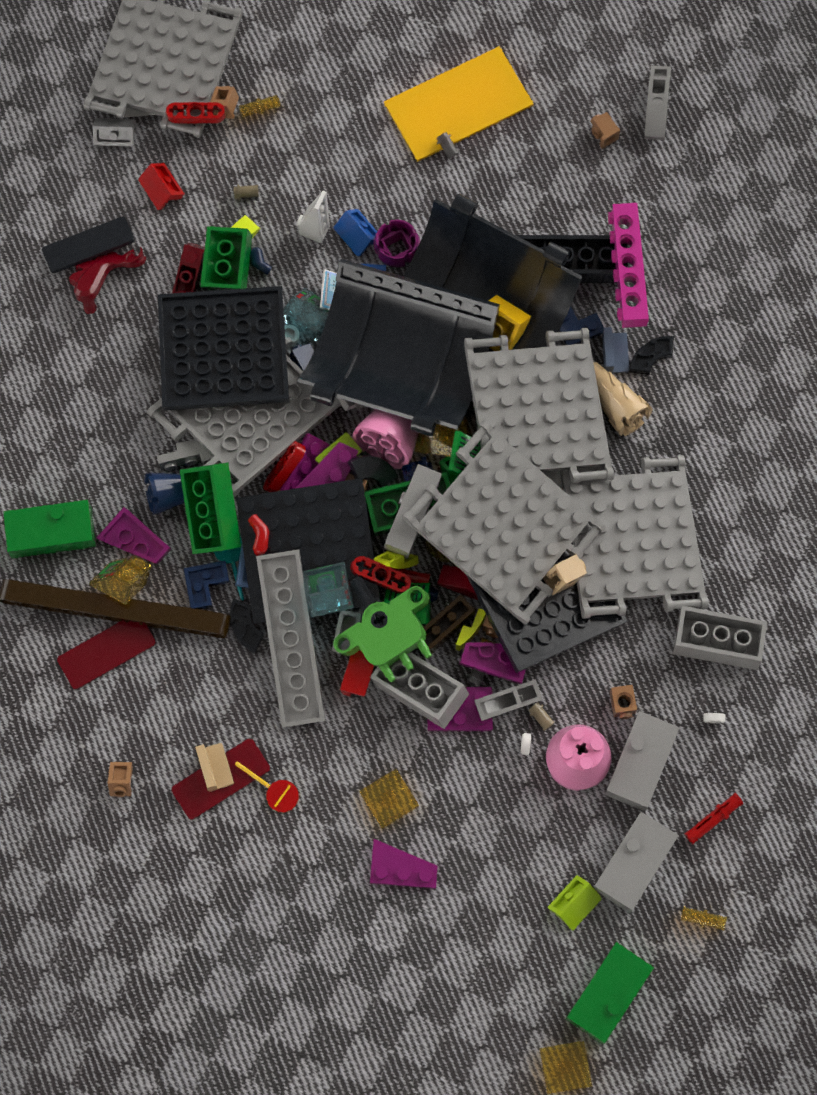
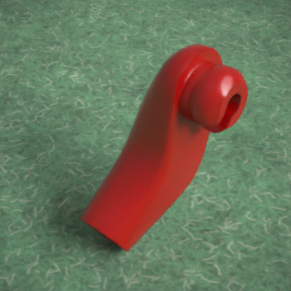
(261, 535)

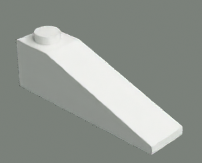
(315, 220)

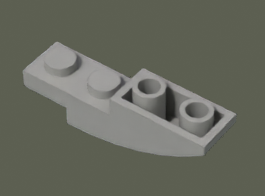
(657, 102)
(187, 454)

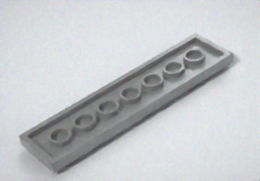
(290, 638)

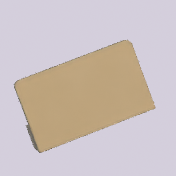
(214, 766)

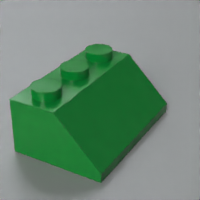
(226, 258)

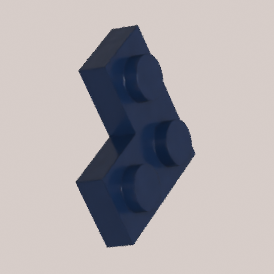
(591, 322)
(201, 578)

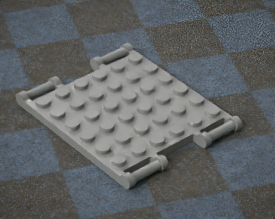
(162, 58)
(543, 402)
(250, 434)
(503, 522)
(646, 540)

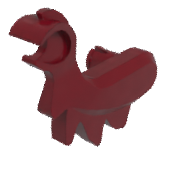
(92, 274)

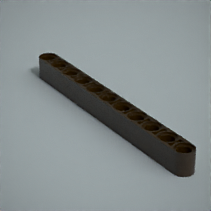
(107, 608)

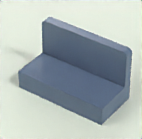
(615, 351)

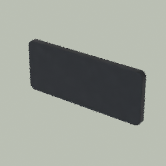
(88, 244)

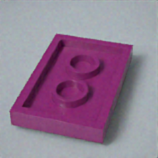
(467, 716)

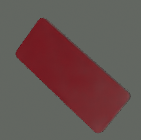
(105, 652)
(193, 792)

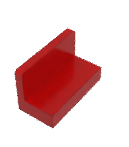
(160, 185)
(357, 675)

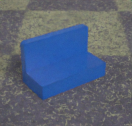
(355, 231)

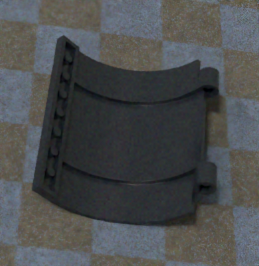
(487, 261)
(398, 347)

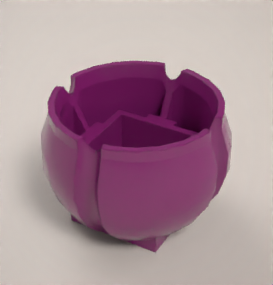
(394, 232)

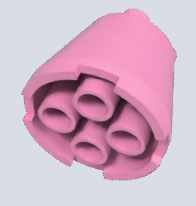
(386, 437)
(577, 770)

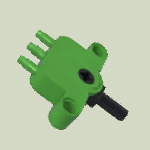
(395, 638)

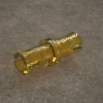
(259, 106)
(703, 918)

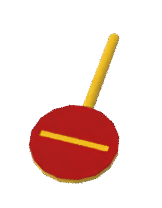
(281, 794)

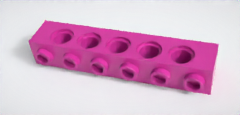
(628, 215)

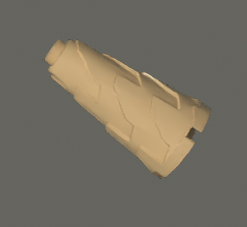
(620, 402)

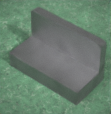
(113, 132)

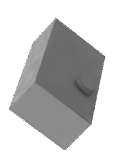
(402, 535)
(720, 638)
(423, 689)
(642, 761)
(635, 862)

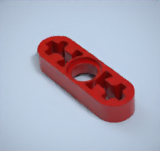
(189, 106)
(284, 467)
(393, 585)

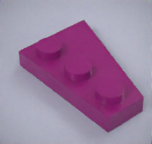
(314, 447)
(332, 467)
(134, 537)
(491, 660)
(400, 868)

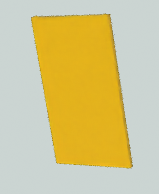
(458, 103)

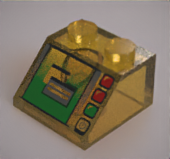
(122, 578)

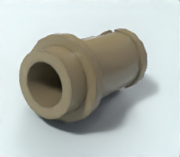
(245, 191)
(541, 716)

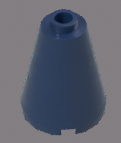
(163, 491)

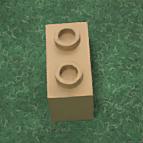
(565, 574)

